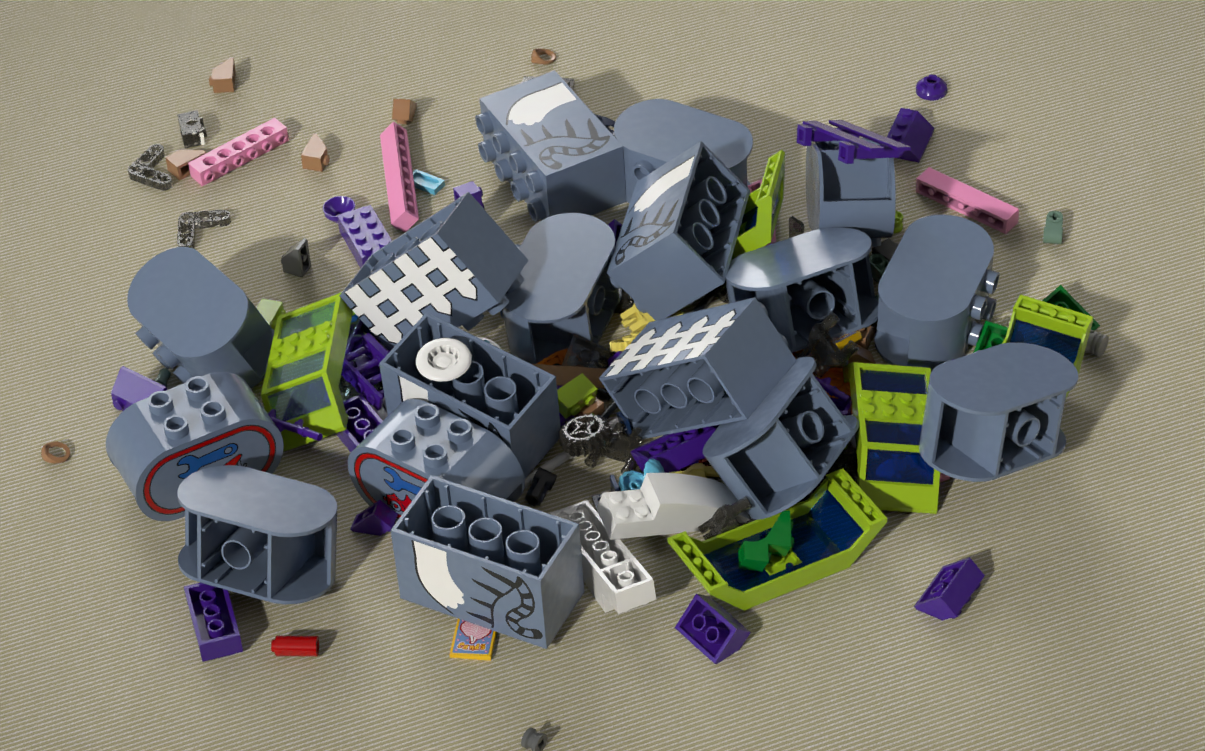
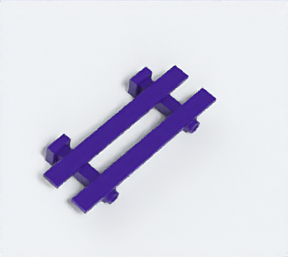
(851, 146)

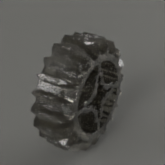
(585, 435)

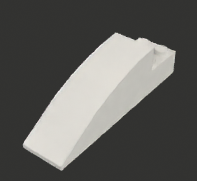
(664, 506)
(607, 564)

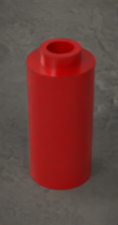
(296, 646)

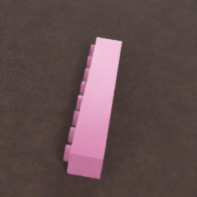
(399, 177)

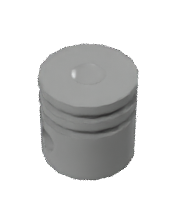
(1096, 343)

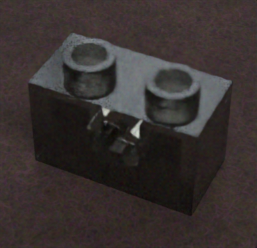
(192, 129)

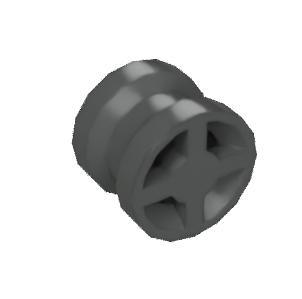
(534, 740)

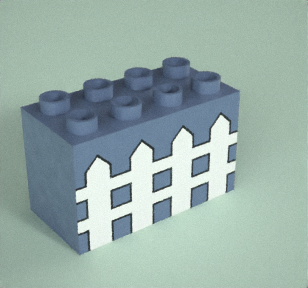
(443, 266)
(698, 369)

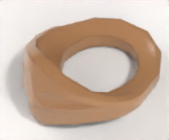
(535, 58)
(46, 456)

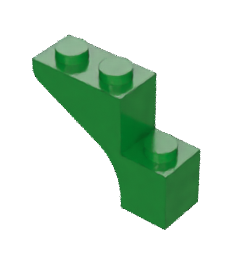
(757, 554)

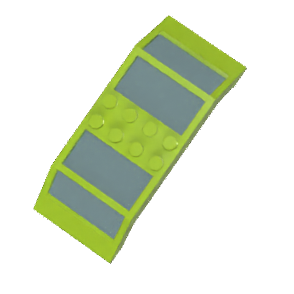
(307, 369)

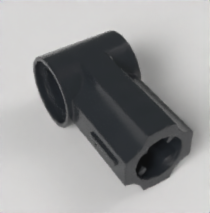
(541, 483)

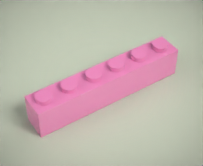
(967, 200)

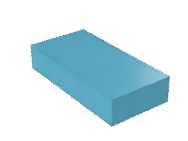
(427, 182)

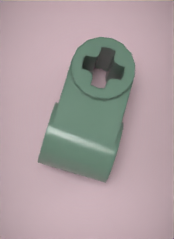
(1053, 229)
(878, 266)

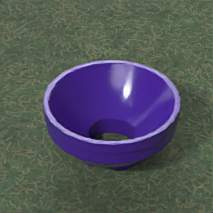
(931, 91)
(337, 205)

